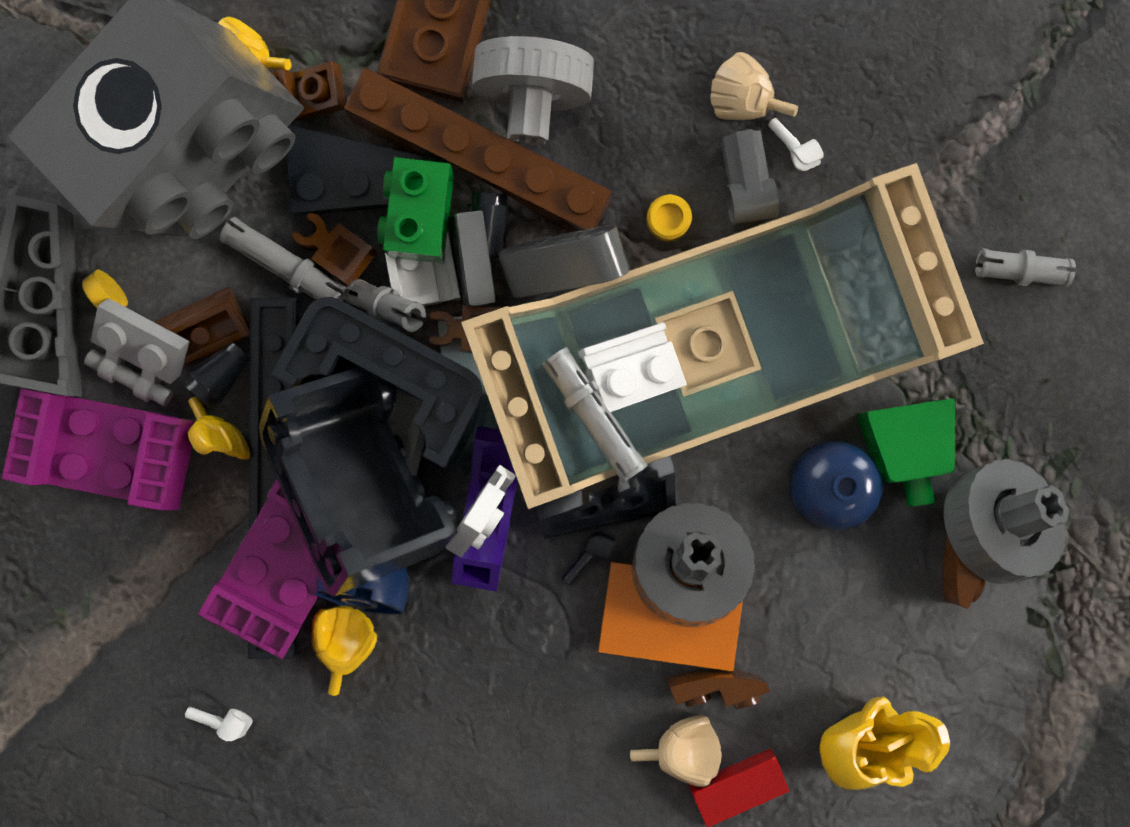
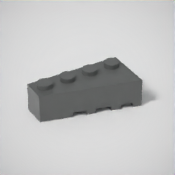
(39, 298)

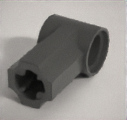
(749, 190)

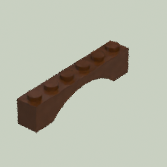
(471, 148)

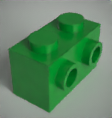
(417, 210)

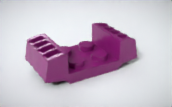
(99, 449)
(267, 582)

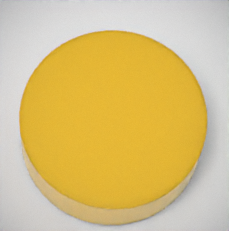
(668, 218)
(100, 287)

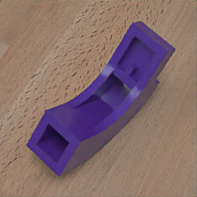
(483, 566)

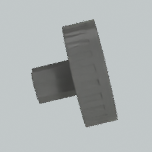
(1028, 521)
(723, 574)

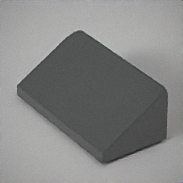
(472, 258)

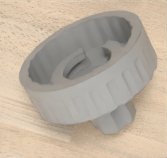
(532, 80)

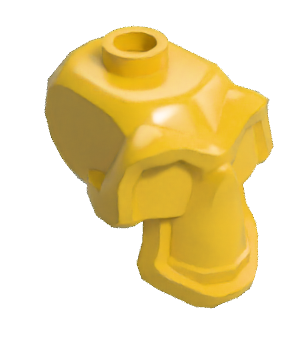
(882, 746)

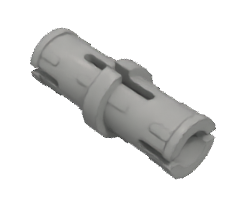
(1025, 267)
(385, 304)

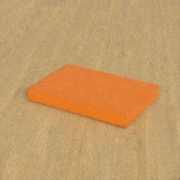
(637, 632)

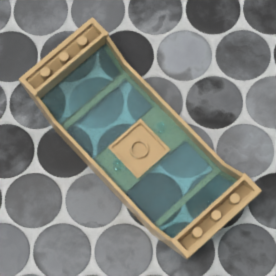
(754, 325)

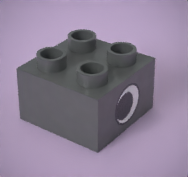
(158, 122)

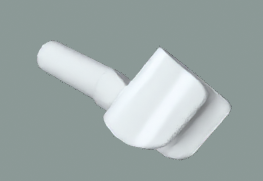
(803, 156)
(229, 729)

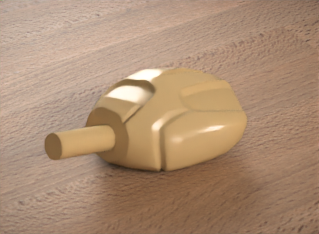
(744, 91)
(686, 751)

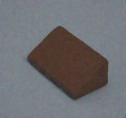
(208, 324)

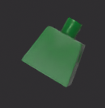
(912, 445)

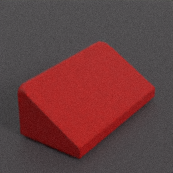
(740, 788)

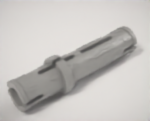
(299, 273)
(589, 407)

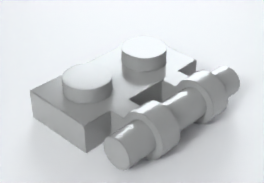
(140, 342)

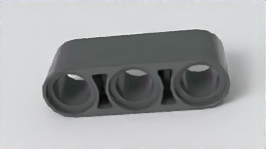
(564, 261)

